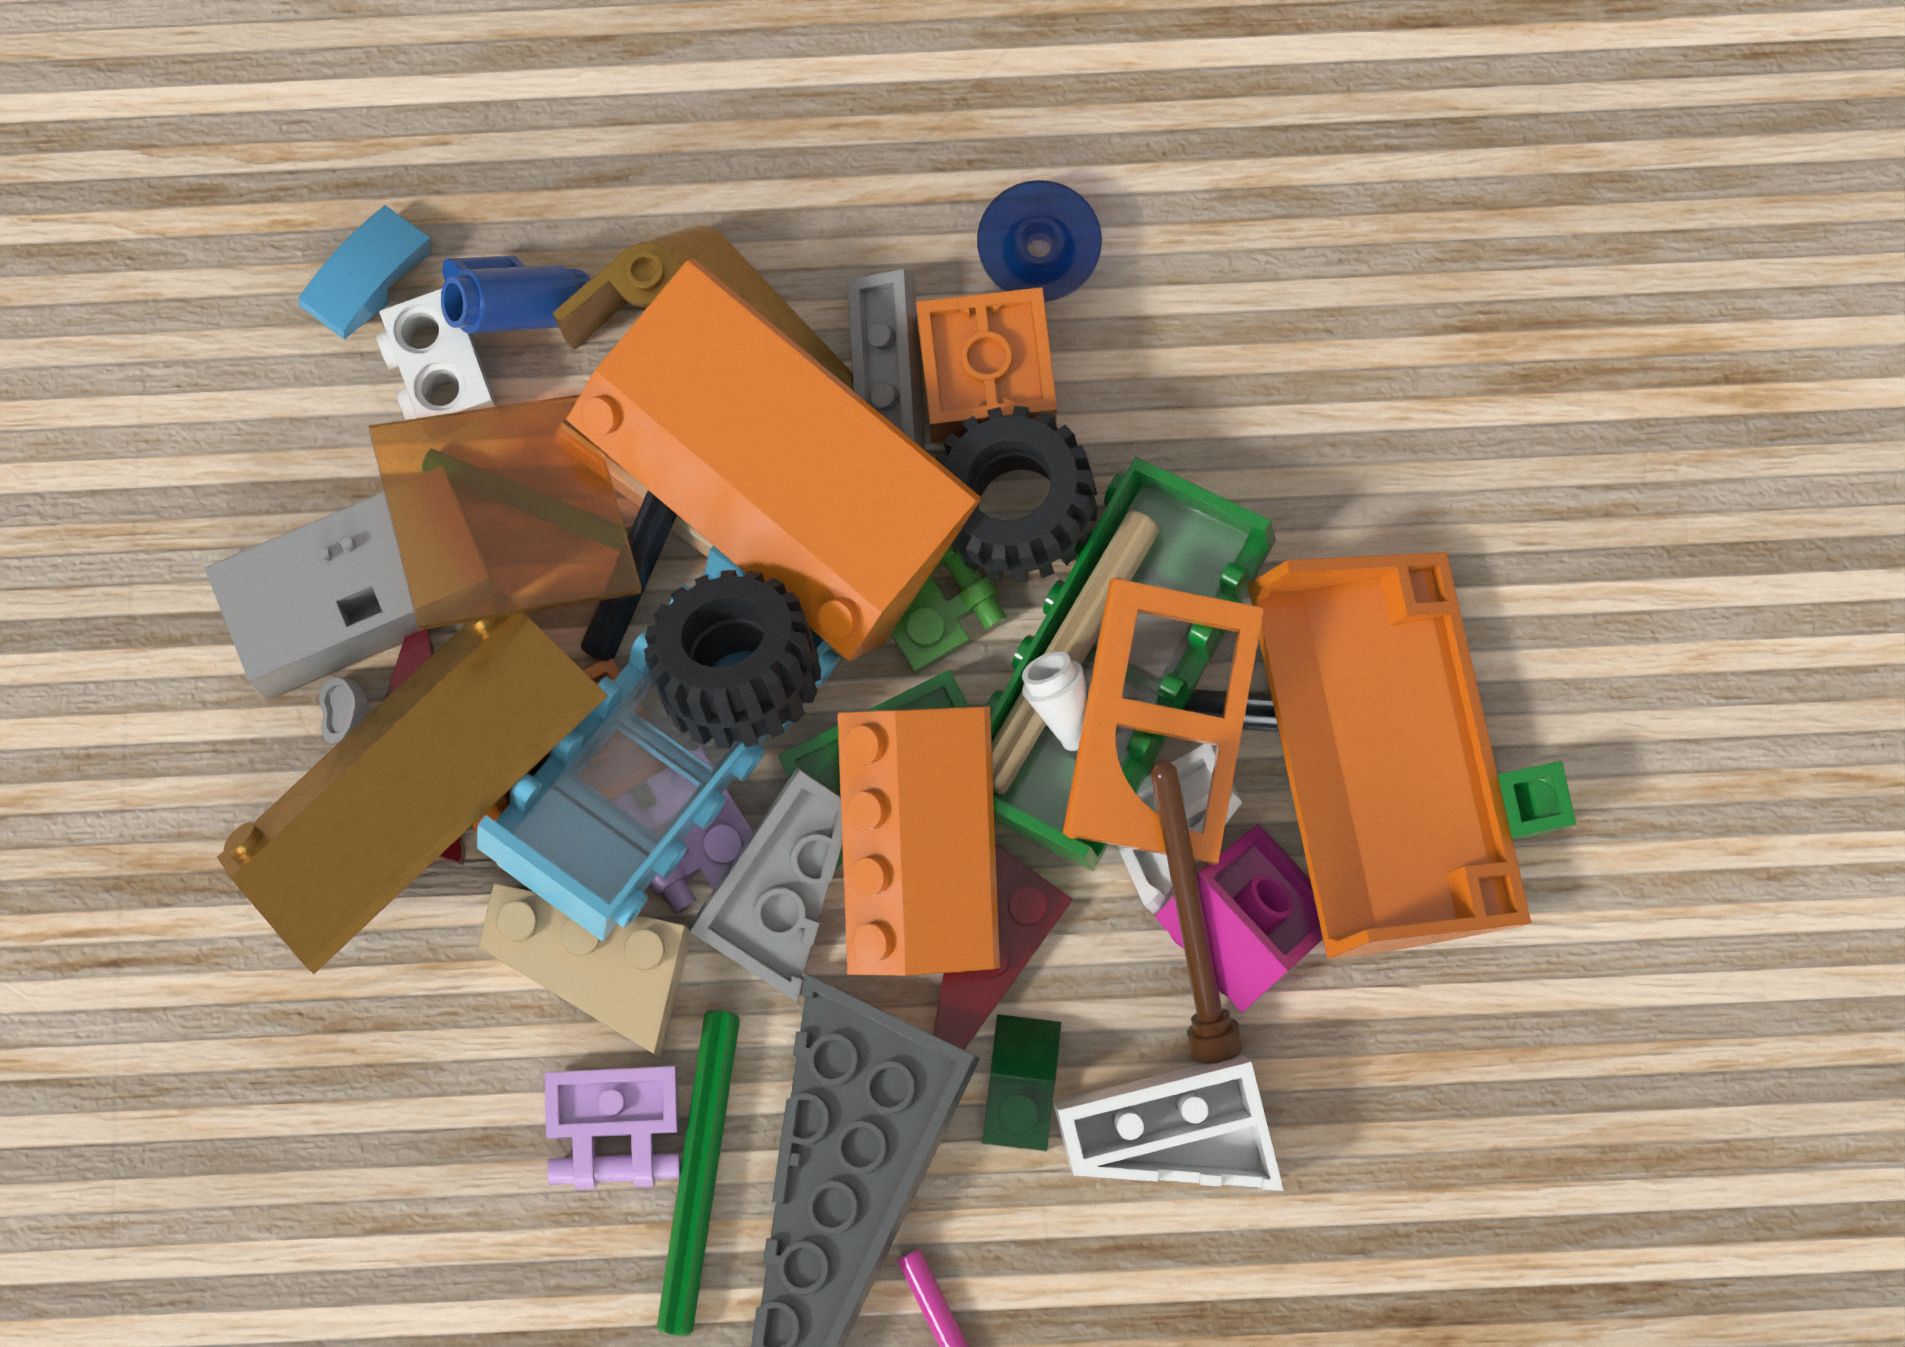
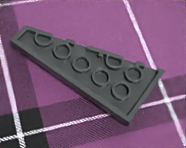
(850, 1159)

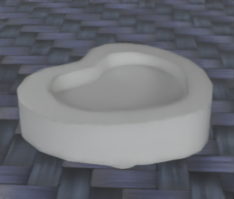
(342, 706)

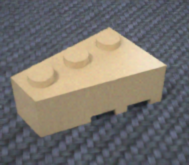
(621, 982)

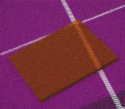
(502, 512)

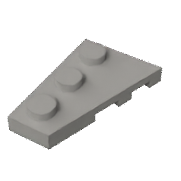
(776, 886)

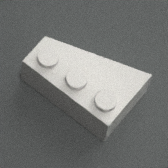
(1174, 1126)

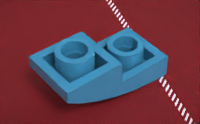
(357, 275)

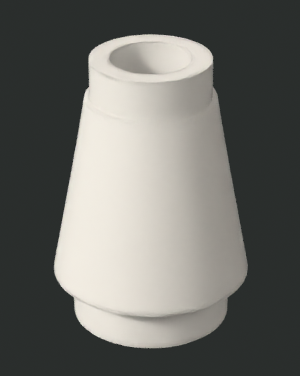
(1058, 694)

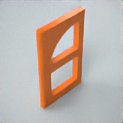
(1100, 798)

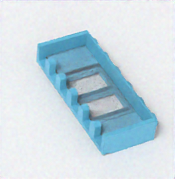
(620, 796)

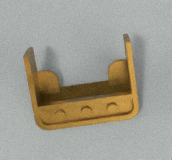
(648, 266)

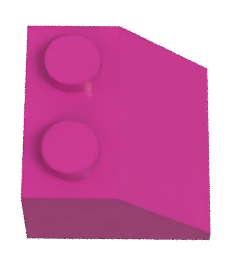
(1255, 915)

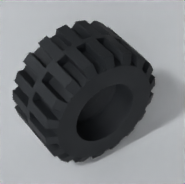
(1051, 530)
(740, 698)

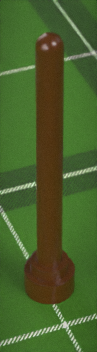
(1213, 1033)

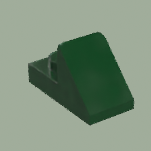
(1021, 1083)

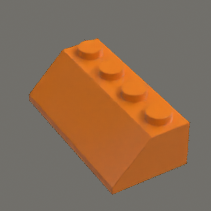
(918, 841)

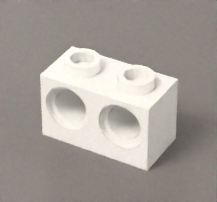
(448, 360)

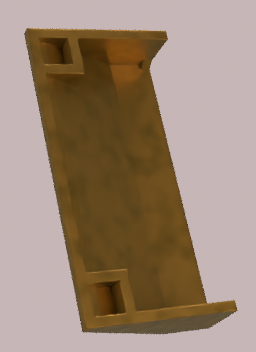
(407, 783)

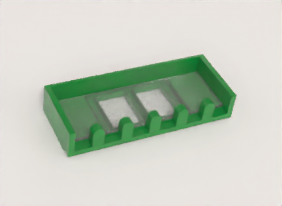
(1200, 549)

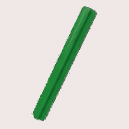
(698, 1173)

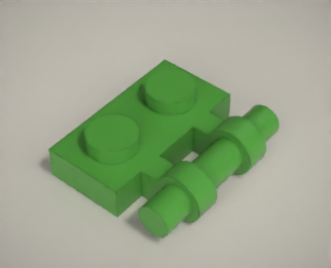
(932, 625)

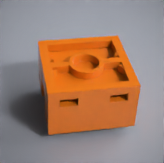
(984, 357)

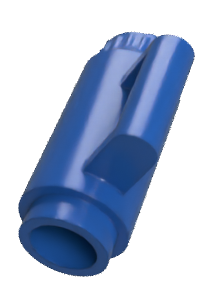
(505, 293)

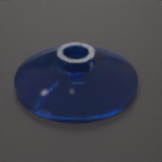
(1044, 213)

